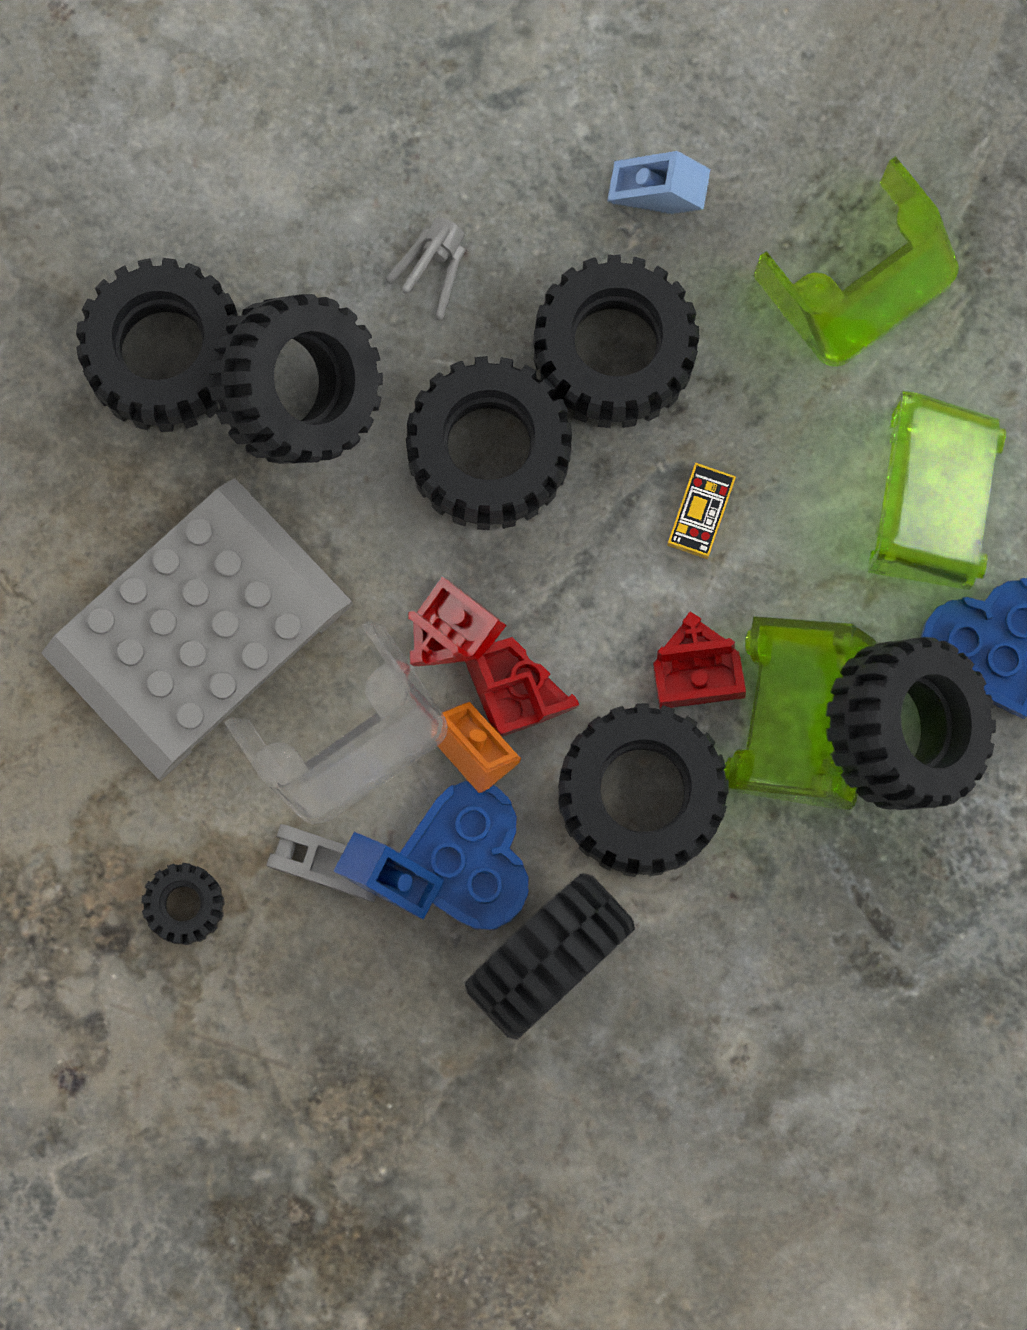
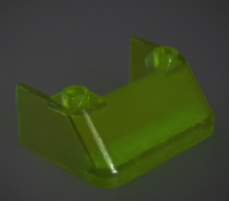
(850, 320)

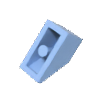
(660, 183)

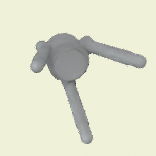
(437, 244)

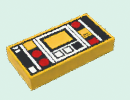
(701, 511)

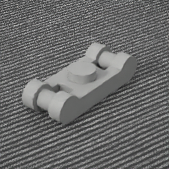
(318, 862)

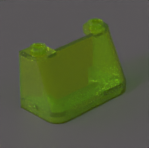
(936, 492)
(787, 732)

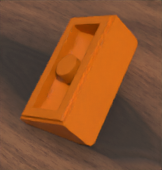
(476, 747)

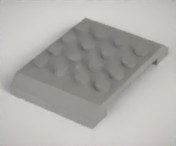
(195, 627)

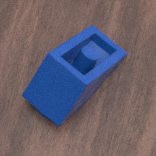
(388, 875)

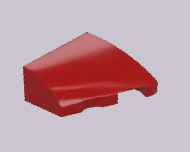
(516, 688)

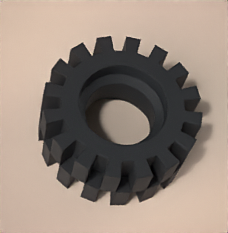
(210, 904)

